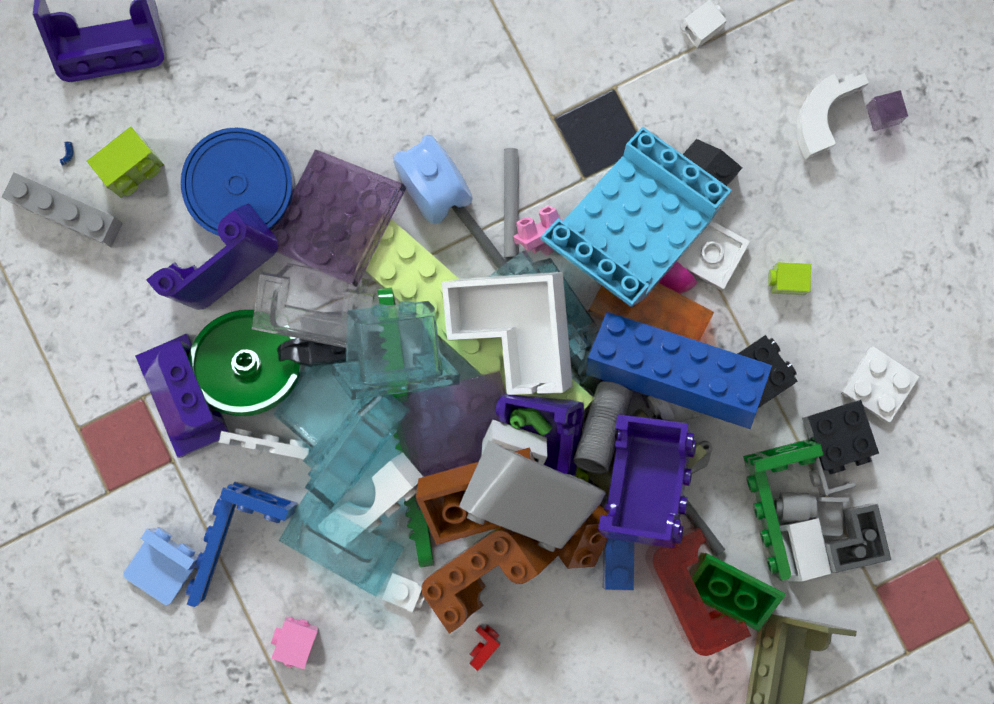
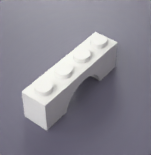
(392, 483)

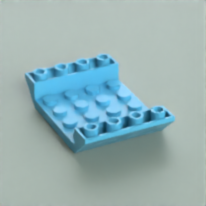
(638, 218)

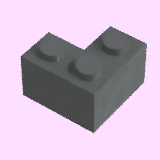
(865, 542)

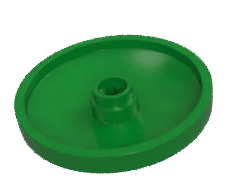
(241, 366)

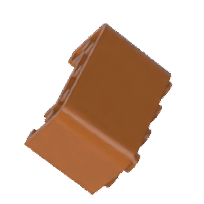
(456, 586)

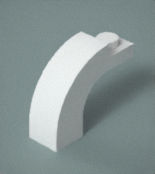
(812, 124)

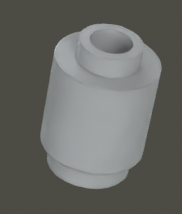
(795, 506)

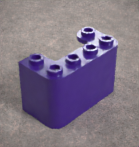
(649, 481)

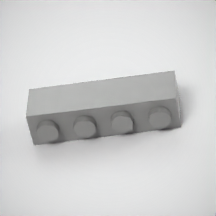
(62, 209)

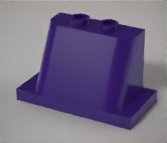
(180, 397)

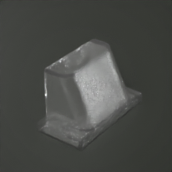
(308, 304)

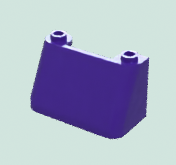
(247, 247)
(566, 424)

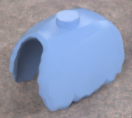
(432, 179)

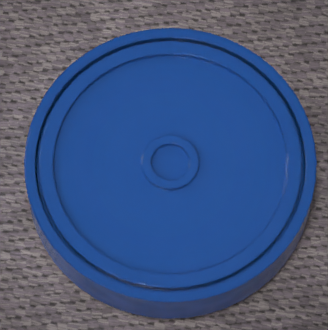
(235, 170)

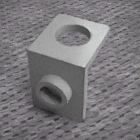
(818, 480)
(830, 515)

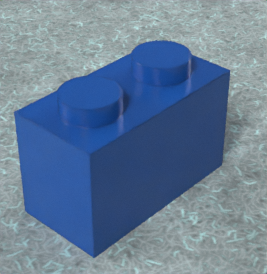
(618, 565)

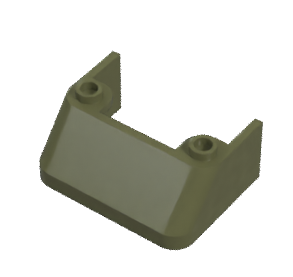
(783, 658)

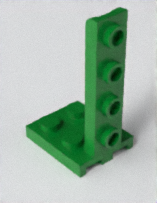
(776, 460)

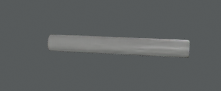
(510, 201)

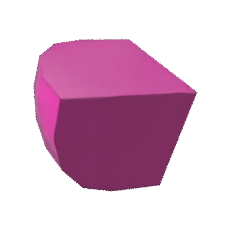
(678, 279)

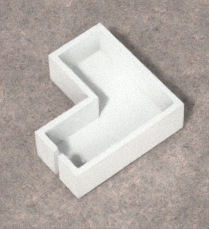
(528, 317)

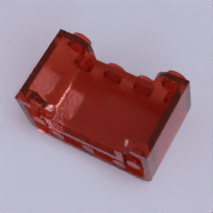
(700, 630)

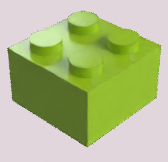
(125, 163)

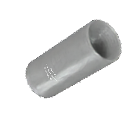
(599, 433)

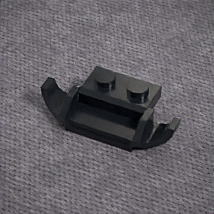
(310, 352)

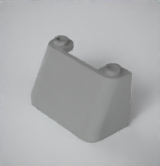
(528, 497)

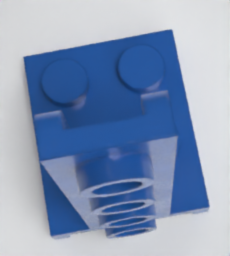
(247, 500)

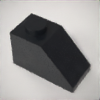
(713, 161)

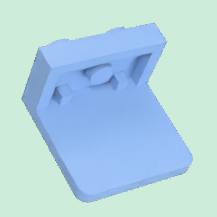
(161, 565)

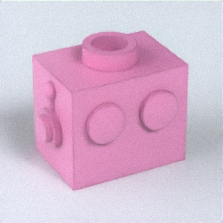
(293, 642)

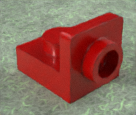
(481, 651)

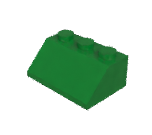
(734, 591)

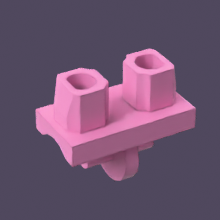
(530, 234)

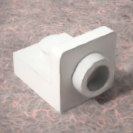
(404, 592)

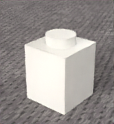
(704, 23)

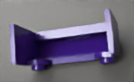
(101, 48)

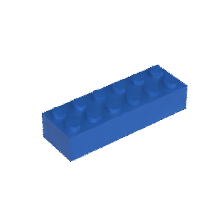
(678, 370)

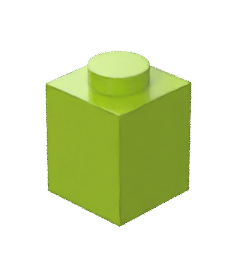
(790, 278)

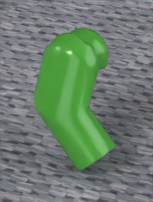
(530, 416)

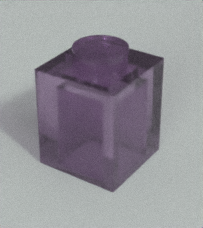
(887, 110)

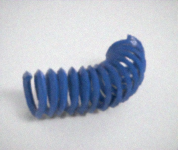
(68, 152)

